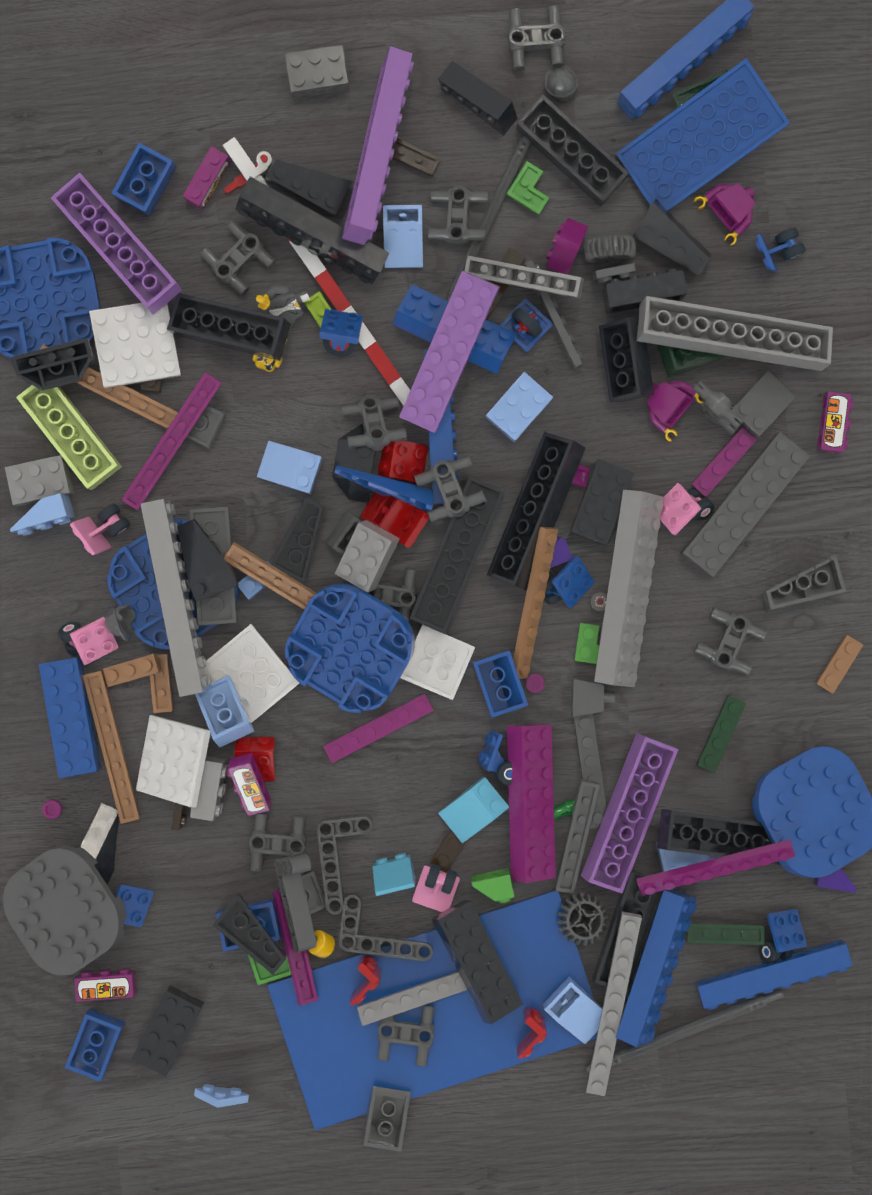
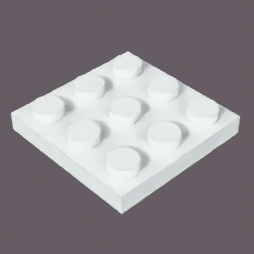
(438, 662)

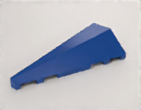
(411, 494)

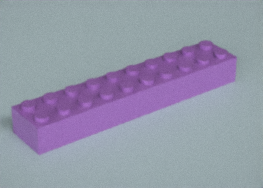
(377, 146)

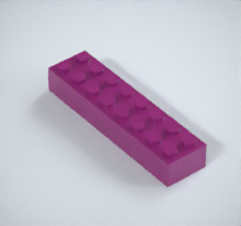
(531, 802)

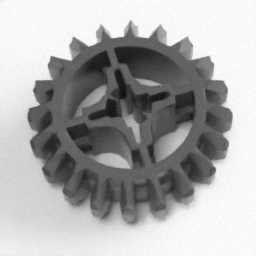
(609, 249)
(567, 923)

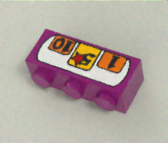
(207, 178)
(834, 422)
(249, 784)
(105, 985)

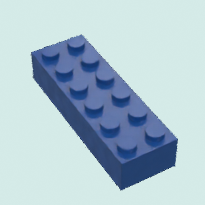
(421, 316)
(69, 717)

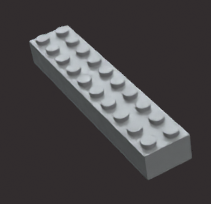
(734, 333)
(629, 588)
(175, 597)

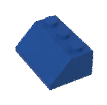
(500, 683)

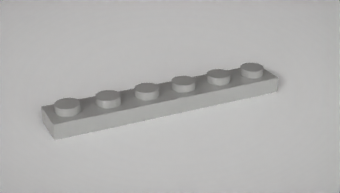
(410, 998)

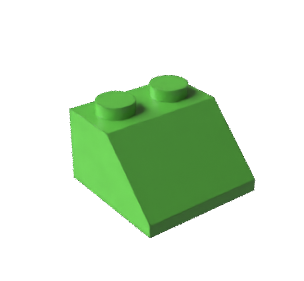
(495, 885)

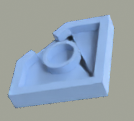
(221, 1096)

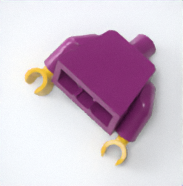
(731, 205)
(669, 404)

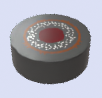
(598, 601)

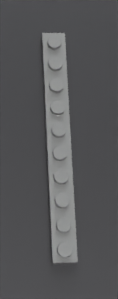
(613, 1003)

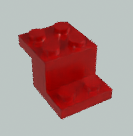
(395, 517)

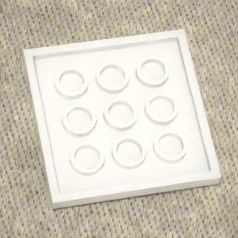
(134, 344)
(254, 670)
(173, 760)

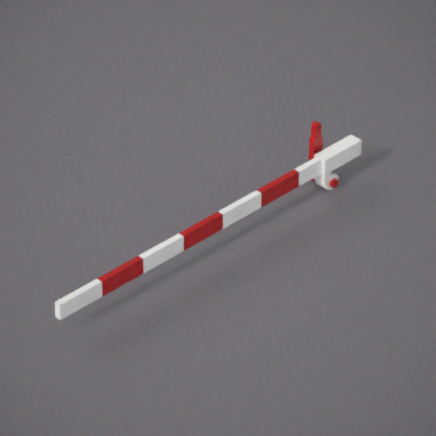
(317, 269)

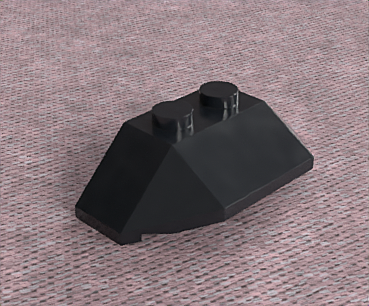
(54, 365)
(356, 458)

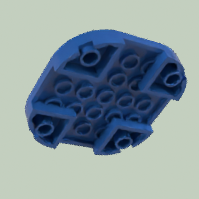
(45, 296)
(134, 584)
(350, 647)
(819, 807)

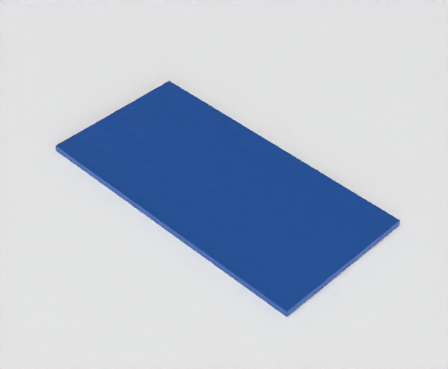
(339, 1055)

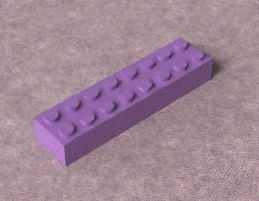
(116, 243)
(449, 351)
(629, 813)

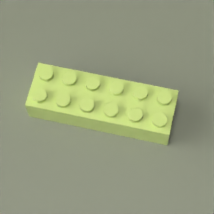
(70, 434)

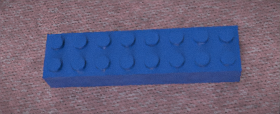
(684, 56)
(656, 967)

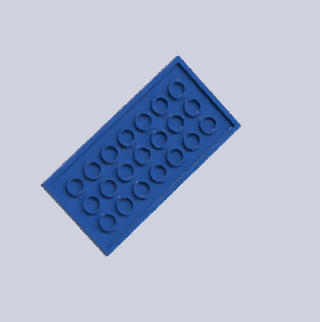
(703, 137)

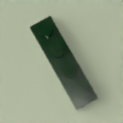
(721, 734)
(725, 934)

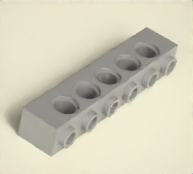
(525, 277)

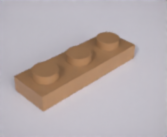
(839, 664)
(132, 670)
(161, 687)

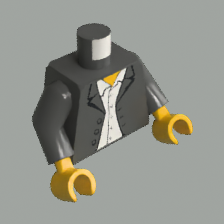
(283, 302)

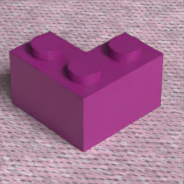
(567, 243)

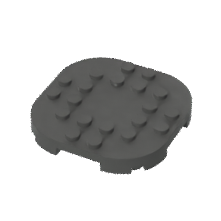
(63, 910)

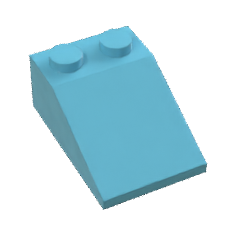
(473, 809)
(393, 874)

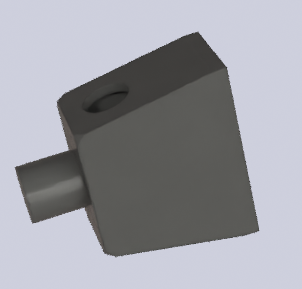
(589, 697)

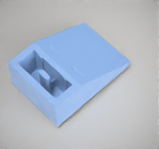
(403, 236)
(48, 511)
(574, 1010)

